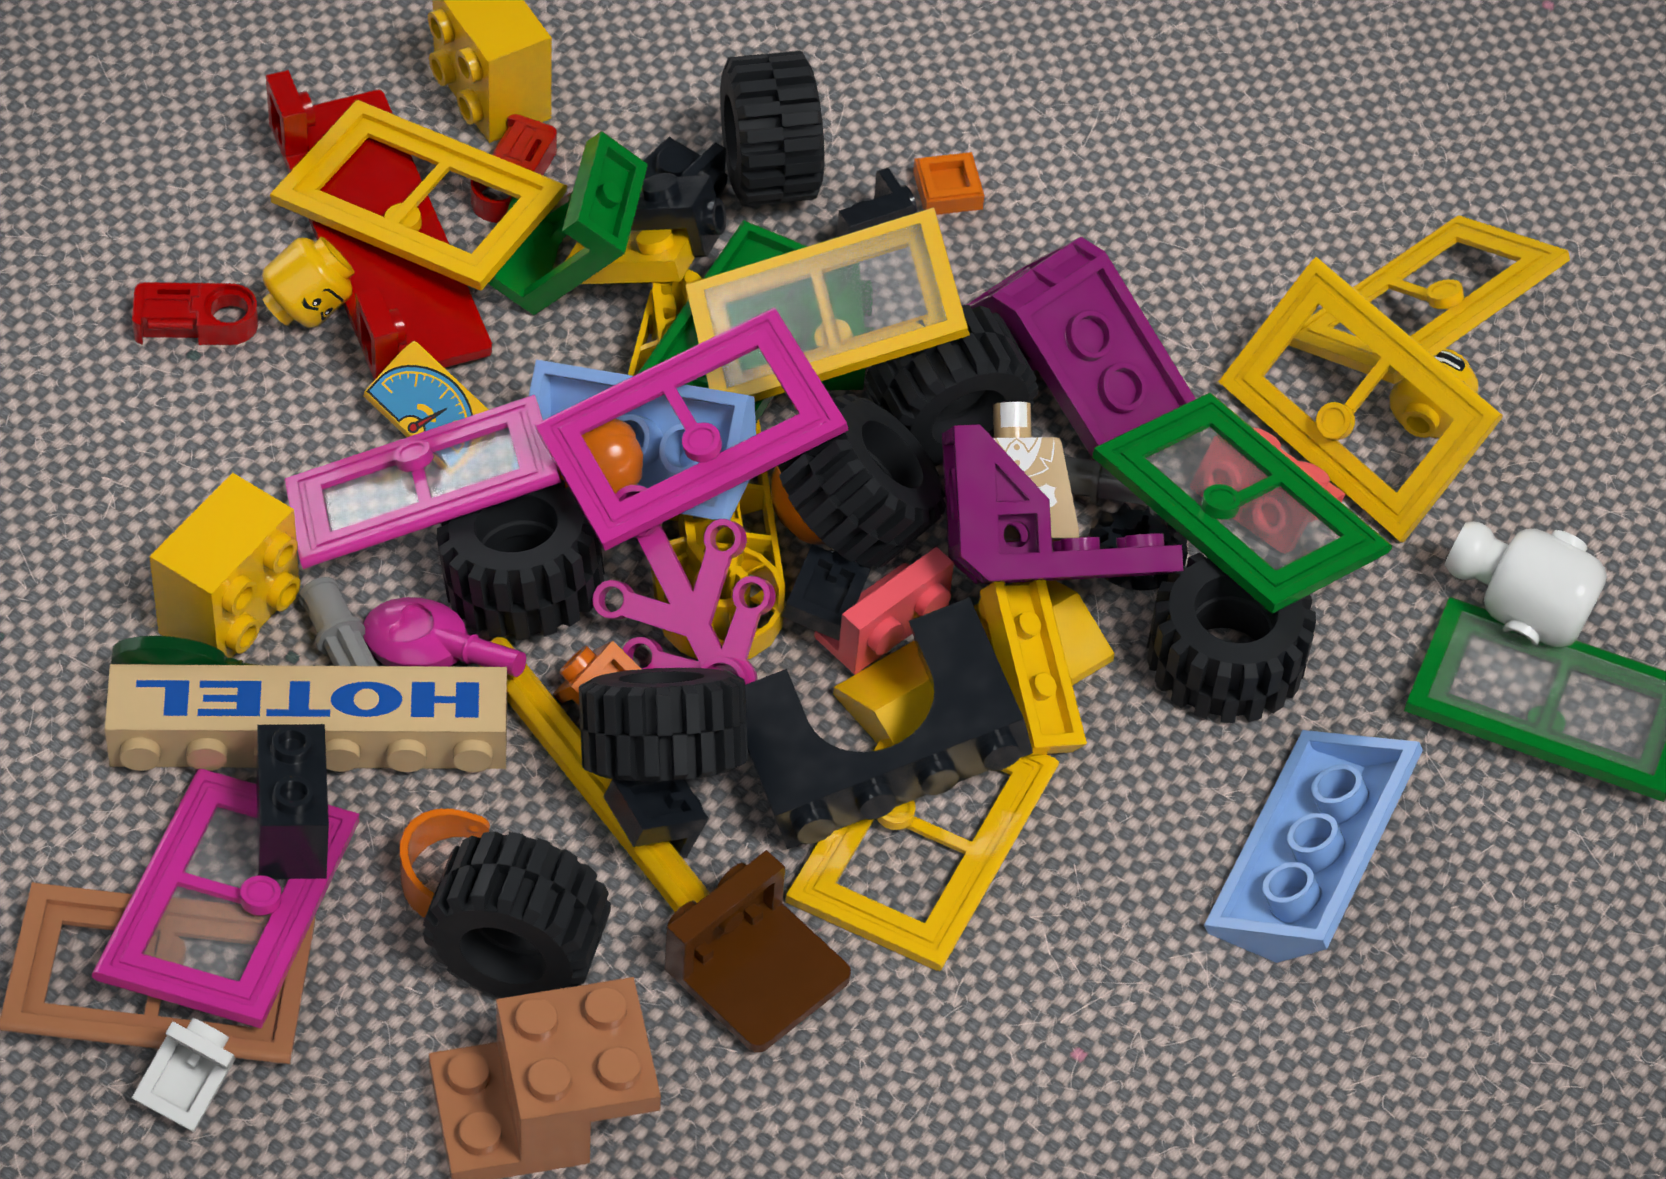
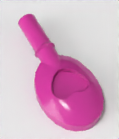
(431, 634)

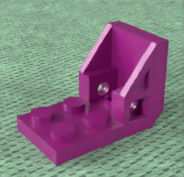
(1088, 341)
(991, 491)

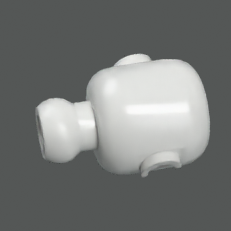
(1535, 583)

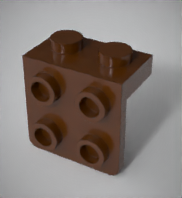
(752, 956)

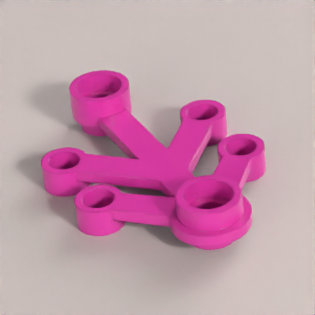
(689, 609)

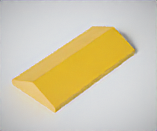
(896, 693)

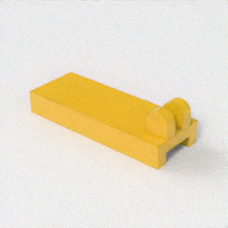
(1034, 663)

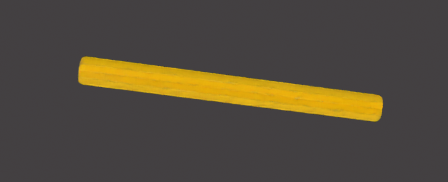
(563, 742)

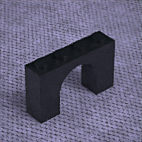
(966, 733)

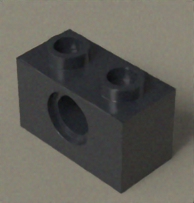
(292, 801)

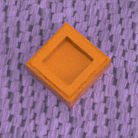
(949, 183)

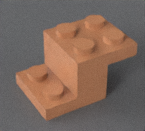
(550, 1074)

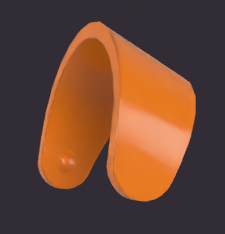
(427, 830)

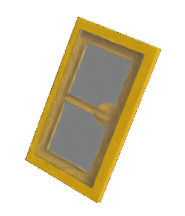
(842, 301)

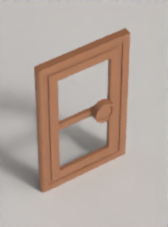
(32, 968)

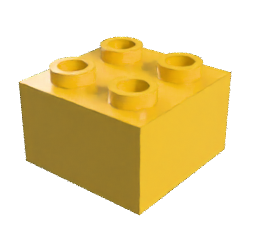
(492, 60)
(227, 568)

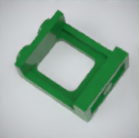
(593, 214)

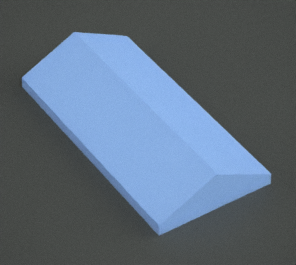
(655, 423)
(1312, 843)

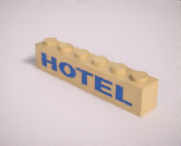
(370, 714)

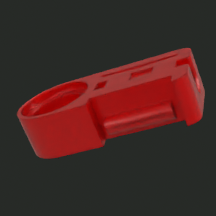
(524, 144)
(188, 312)

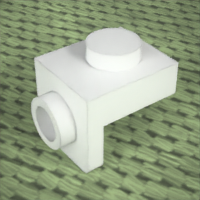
(186, 1073)

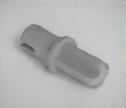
(337, 630)

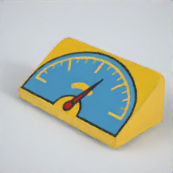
(420, 393)

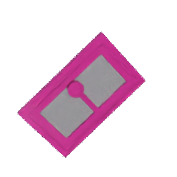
(419, 481)
(203, 918)

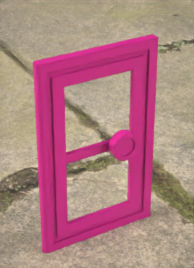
(718, 471)

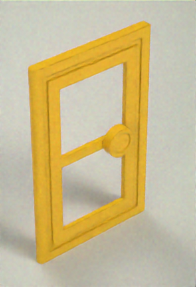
(402, 221)
(1533, 264)
(1317, 439)
(933, 941)

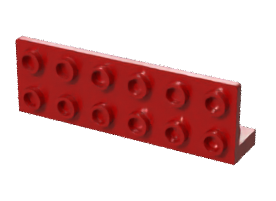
(390, 295)

